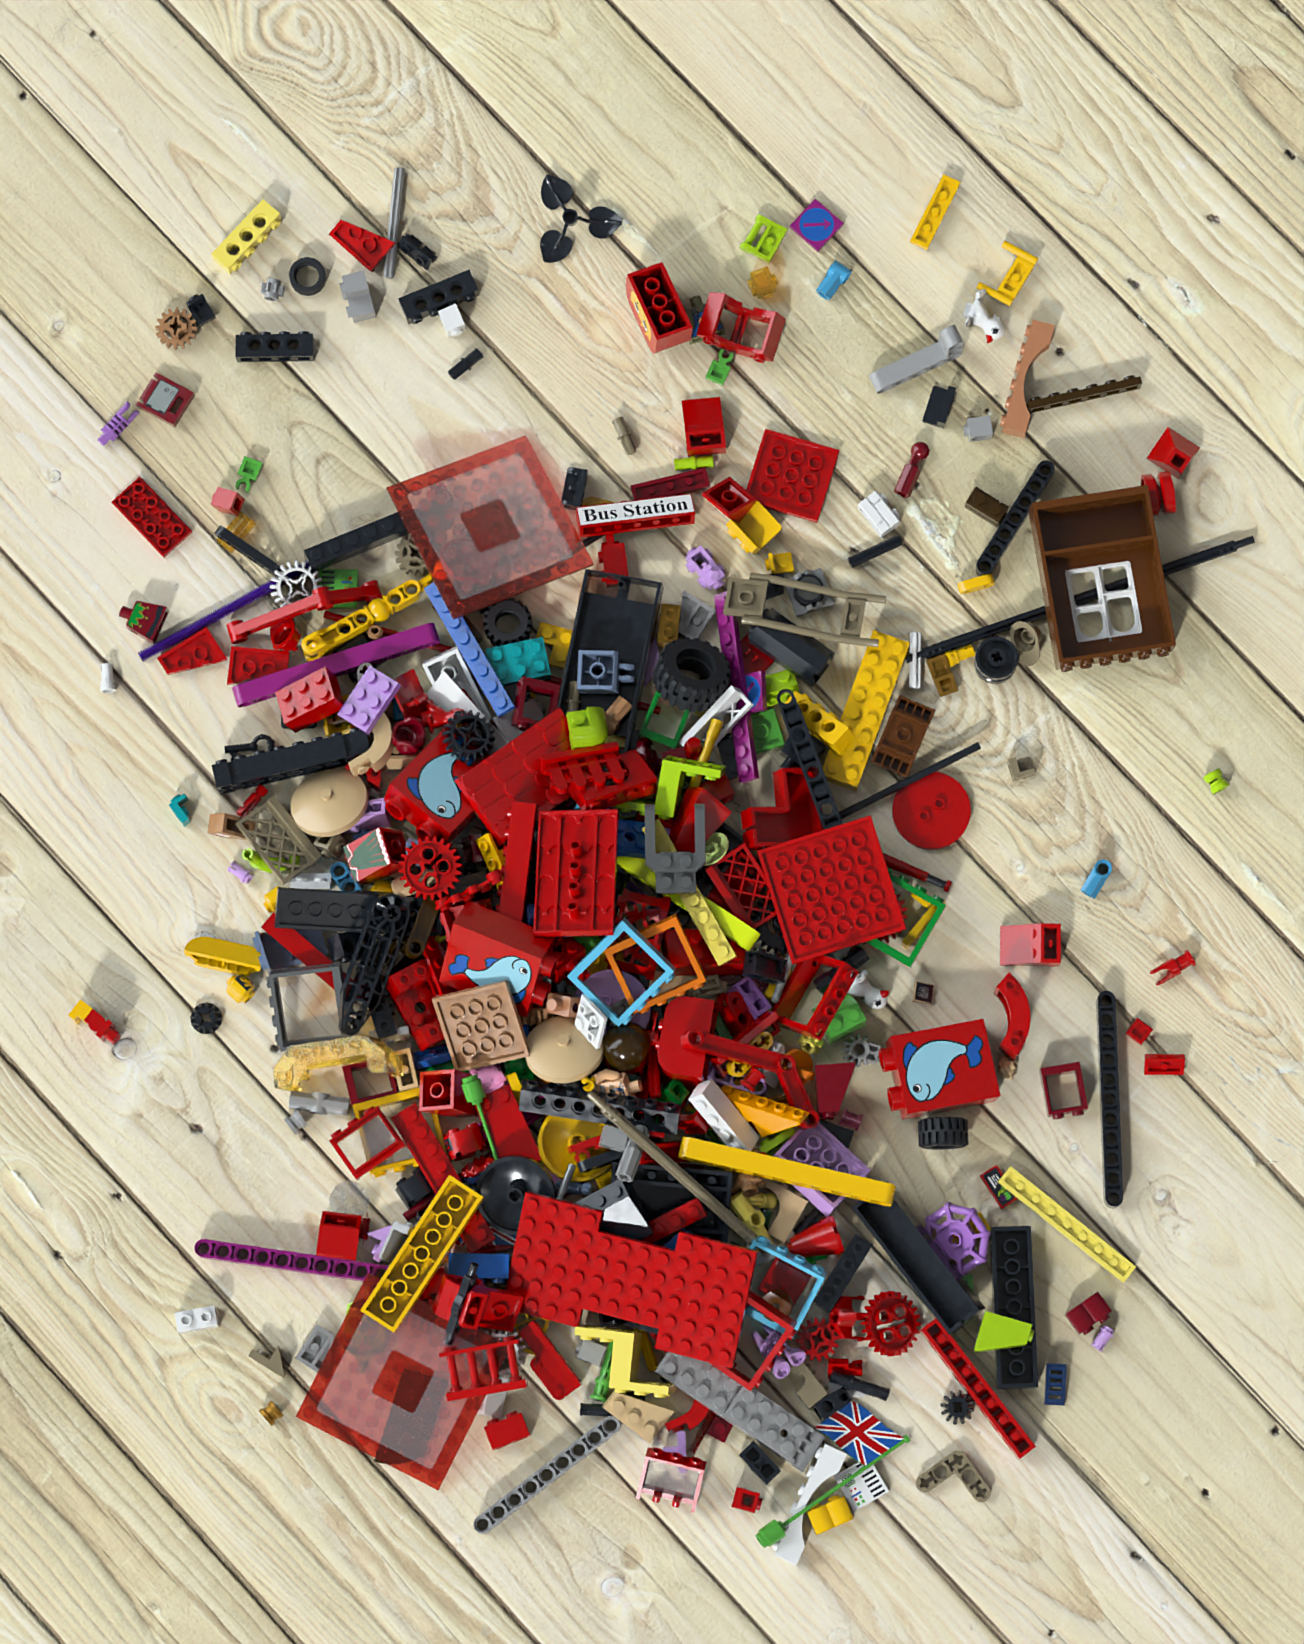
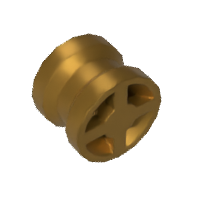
(271, 1413)

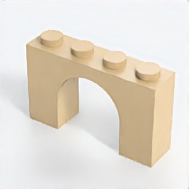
(790, 1209)

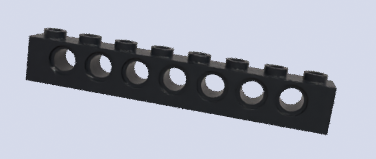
(571, 1109)

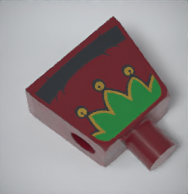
(145, 619)

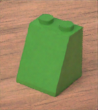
(846, 1020)

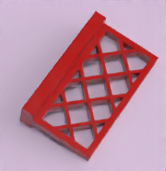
(728, 893)

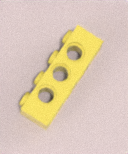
(261, 212)

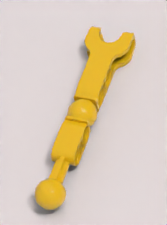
(378, 610)

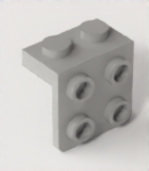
(395, 1240)

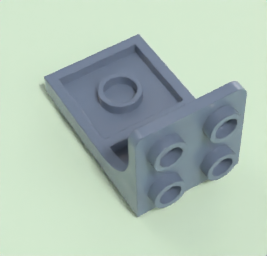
(276, 957)

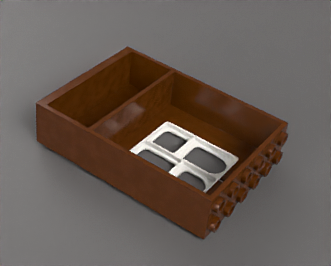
(1092, 536)

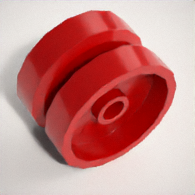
(1161, 492)

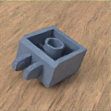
(609, 681)

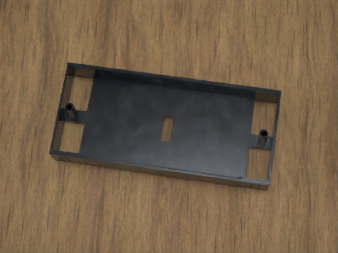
(618, 626)

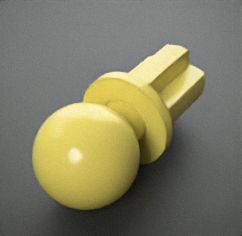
(763, 1200)

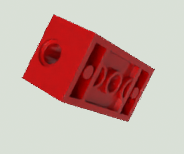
(406, 990)

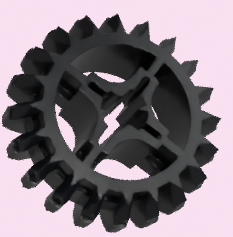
(462, 732)

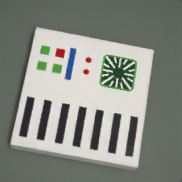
(863, 1488)

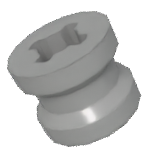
(295, 1122)

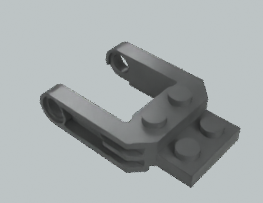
(675, 870)

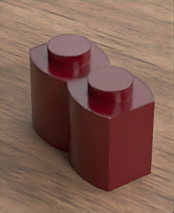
(1088, 1313)

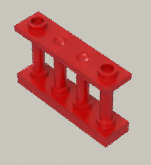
(476, 1387)

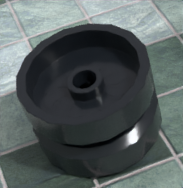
(999, 649)

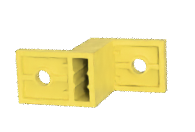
(625, 1360)

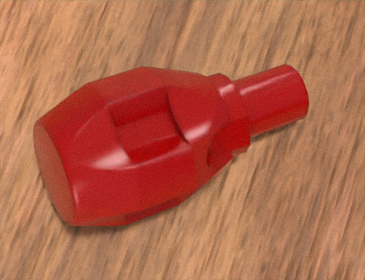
(692, 748)

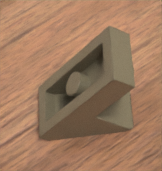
(275, 1363)

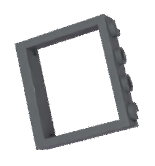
(276, 1001)

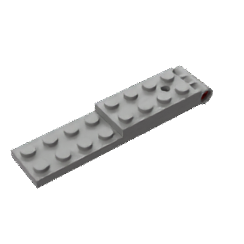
(743, 1408)

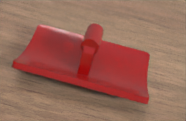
(410, 695)

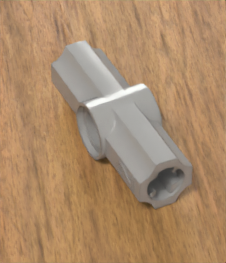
(319, 1103)

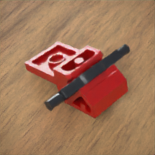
(471, 1305)

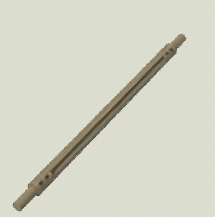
(674, 1169)

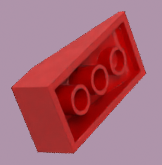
(508, 1125)

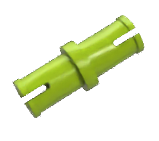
(693, 462)

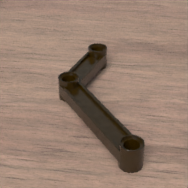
(427, 912)

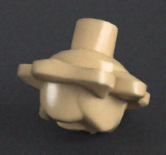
(1007, 1068)

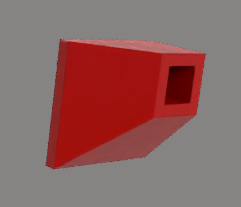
(1173, 453)

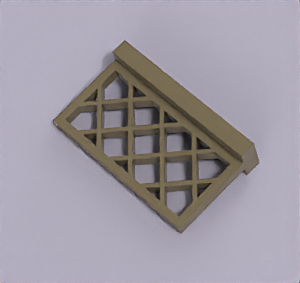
(294, 835)

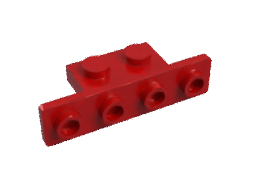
(435, 962)

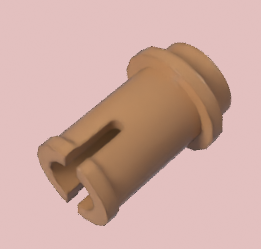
(375, 632)

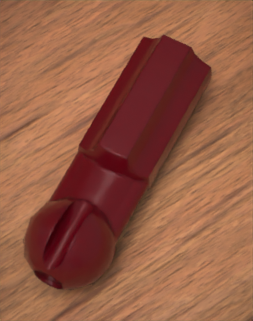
(911, 470)

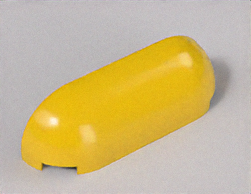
(223, 955)

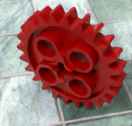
(444, 880)
(886, 1305)

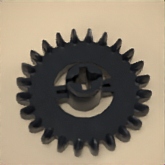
(767, 938)

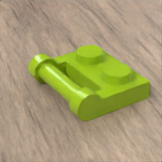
(769, 241)

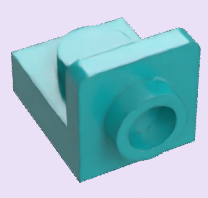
(180, 812)

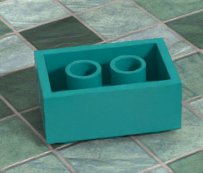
(518, 660)

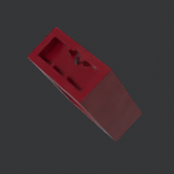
(535, 686)
(1062, 1070)
(348, 1075)

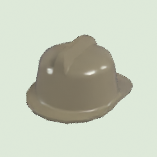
(1026, 640)

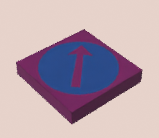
(816, 225)
(757, 691)

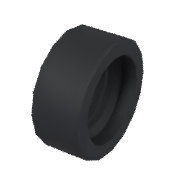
(302, 262)

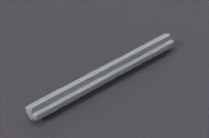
(394, 220)

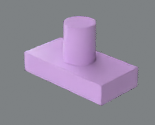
(681, 1448)

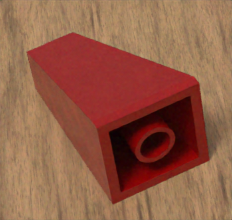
(683, 830)

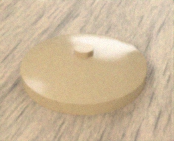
(329, 802)
(561, 1051)

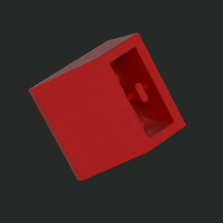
(339, 1235)

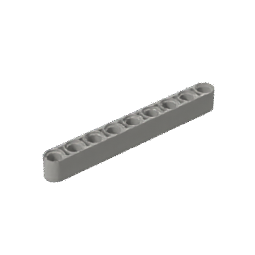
(537, 1478)

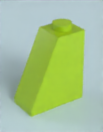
(1001, 1333)

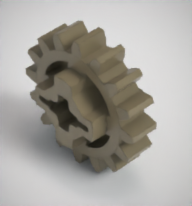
(409, 558)

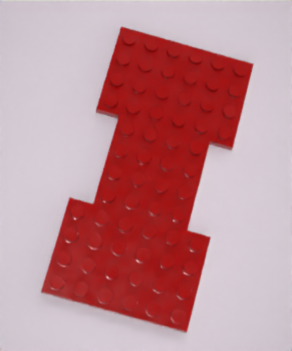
(687, 1293)

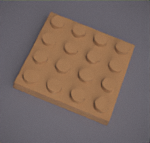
(481, 1026)

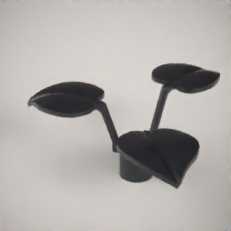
(556, 246)

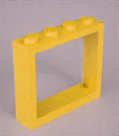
(387, 1101)

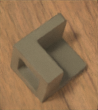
(1020, 768)

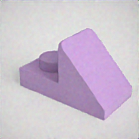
(380, 1235)

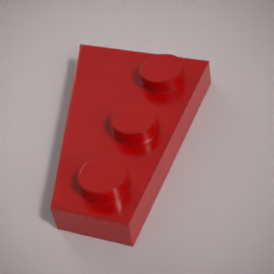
(192, 653)

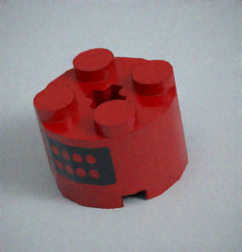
(464, 1142)

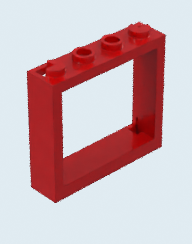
(829, 1004)
(781, 1319)

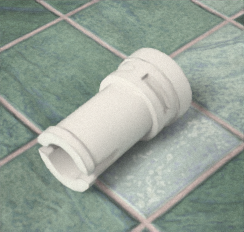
(107, 682)

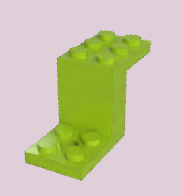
(671, 785)

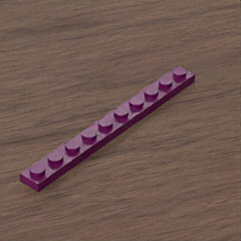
(743, 730)

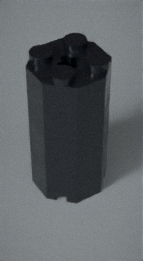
(795, 652)

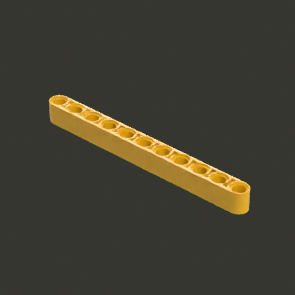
(787, 1171)

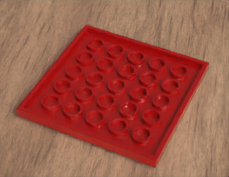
(831, 890)

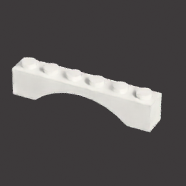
(827, 1465)

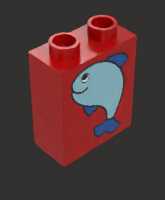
(429, 795)
(497, 948)
(940, 1069)

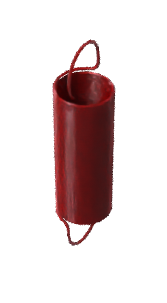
(365, 1228)

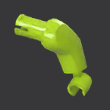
(258, 863)

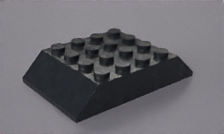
(662, 1192)

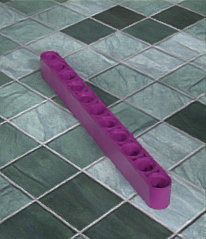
(339, 663)
(293, 1258)

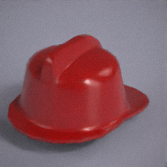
(285, 636)

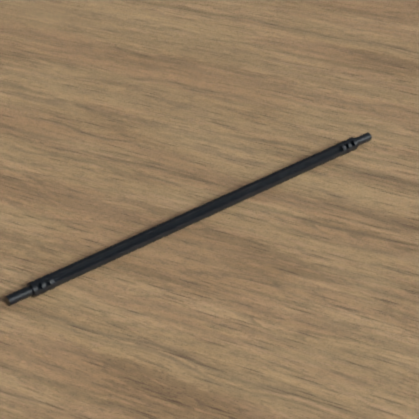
(1080, 599)

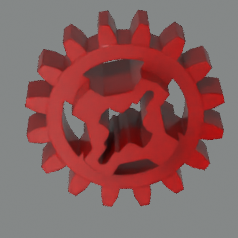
(826, 1342)

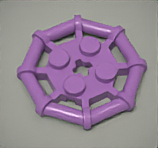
(966, 1236)

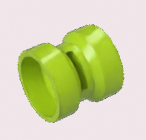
(1219, 784)

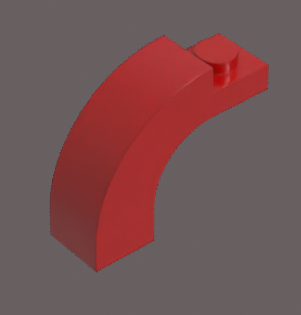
(692, 1418)

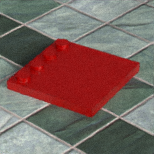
(792, 475)

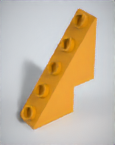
(764, 1113)

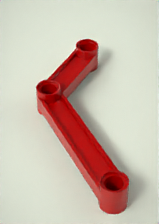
(321, 600)
(761, 1059)

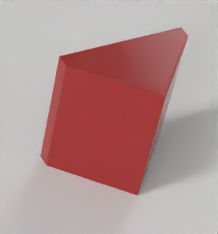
(730, 499)

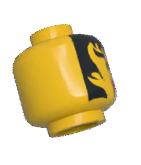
(240, 988)

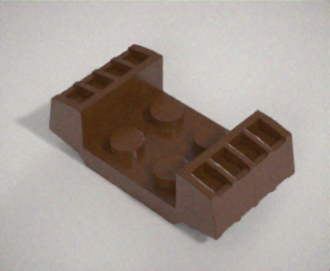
(903, 736)

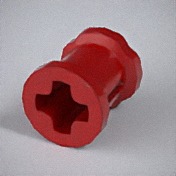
(752, 1079)

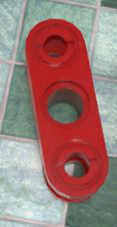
(734, 1010)

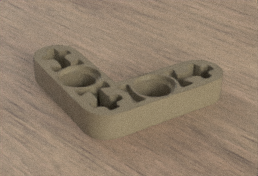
(959, 1470)

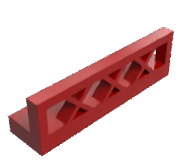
(749, 1033)
(550, 1357)

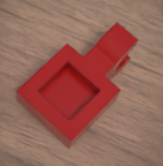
(844, 1366)

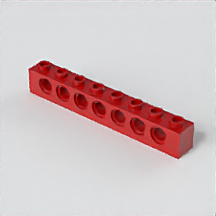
(977, 1389)

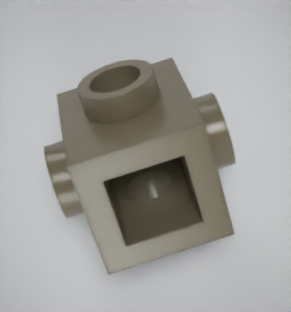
(331, 846)

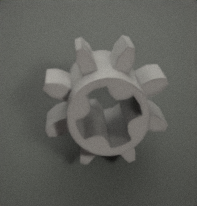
(272, 289)

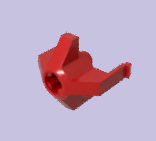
(844, 1317)

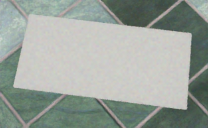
(450, 696)

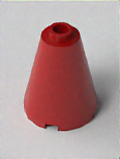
(817, 1240)

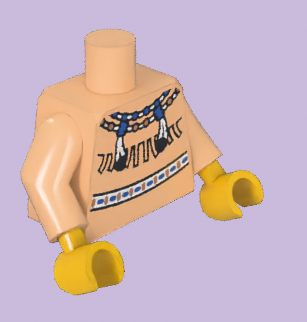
(612, 1081)

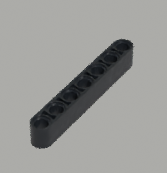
(1017, 510)

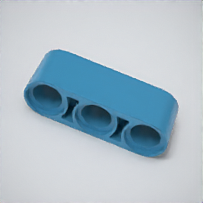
(344, 880)

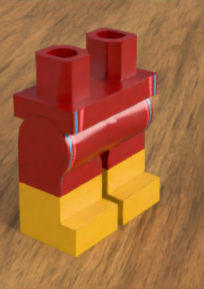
(102, 1029)

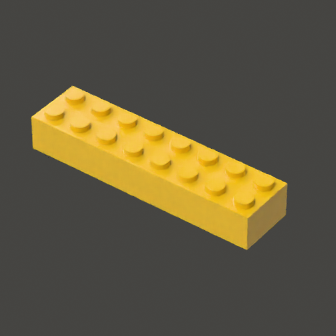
(866, 709)
(422, 1254)

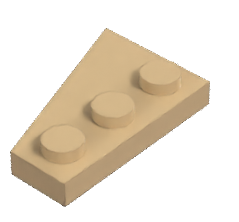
(640, 1416)

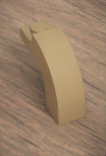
(378, 753)

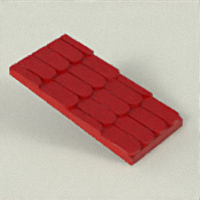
(516, 775)
(576, 873)

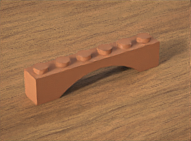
(1038, 341)

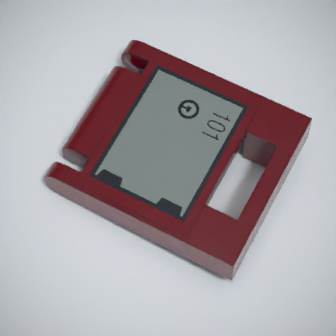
(160, 398)

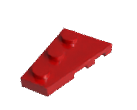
(362, 244)
(254, 663)

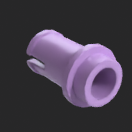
(242, 873)
(1102, 1338)

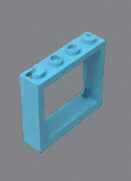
(639, 1003)
(797, 1261)

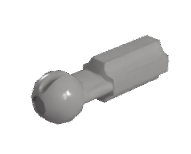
(631, 1158)

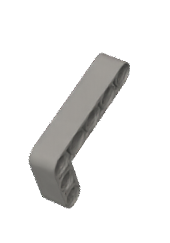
(945, 350)

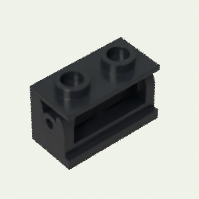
(764, 966)

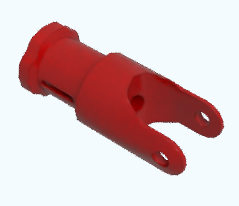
(1174, 966)

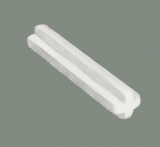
(915, 665)

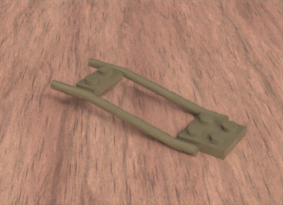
(748, 599)

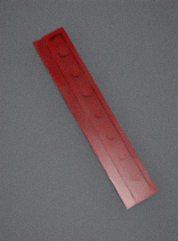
(437, 1168)

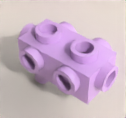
(709, 573)

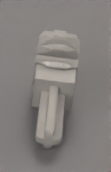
(870, 1050)

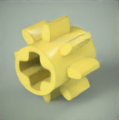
(810, 1045)

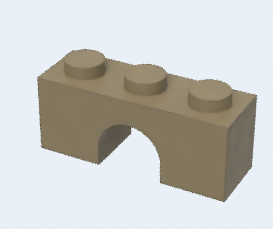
(813, 1389)

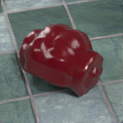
(408, 735)

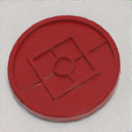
(932, 812)

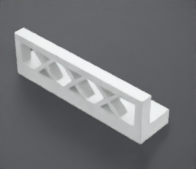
(718, 711)

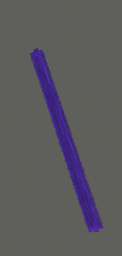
(218, 614)

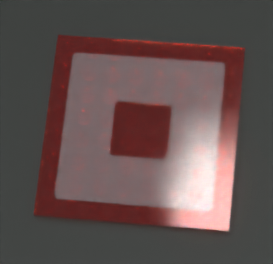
(489, 527)
(391, 1389)

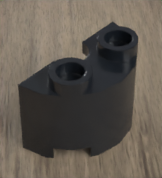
(414, 1188)

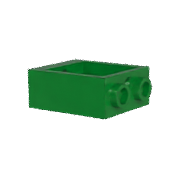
(659, 737)

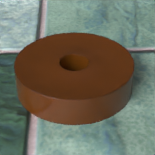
(780, 1297)

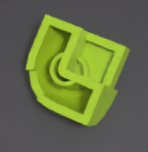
(587, 727)

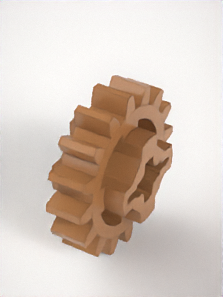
(183, 329)

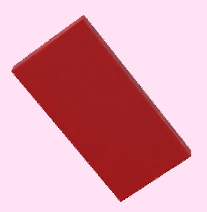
(151, 517)

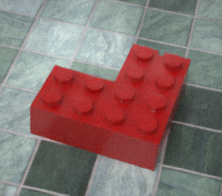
(790, 819)

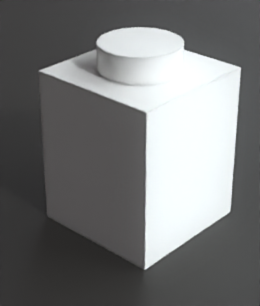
(452, 320)

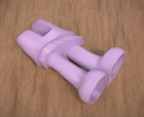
(781, 1367)

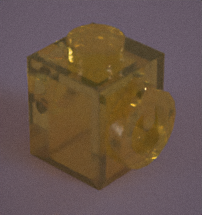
(762, 283)

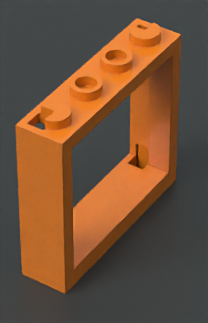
(647, 932)

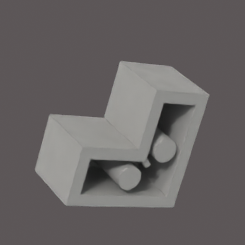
(356, 291)

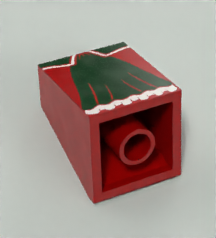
(375, 855)

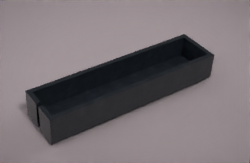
(921, 1262)

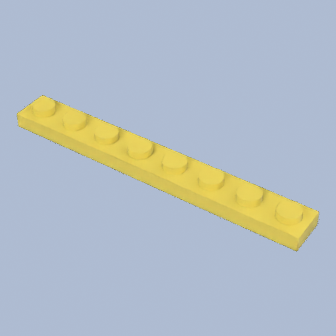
(698, 907)
(1066, 1224)

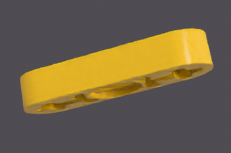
(743, 1068)

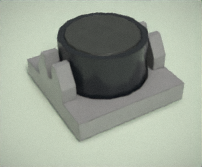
(810, 600)

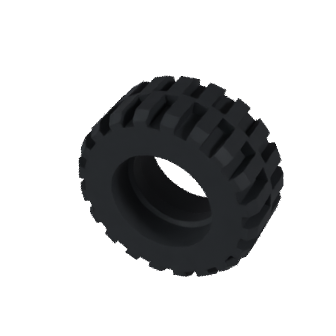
(696, 657)

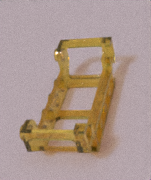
(299, 1059)

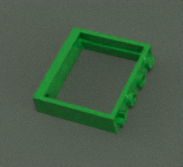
(920, 892)

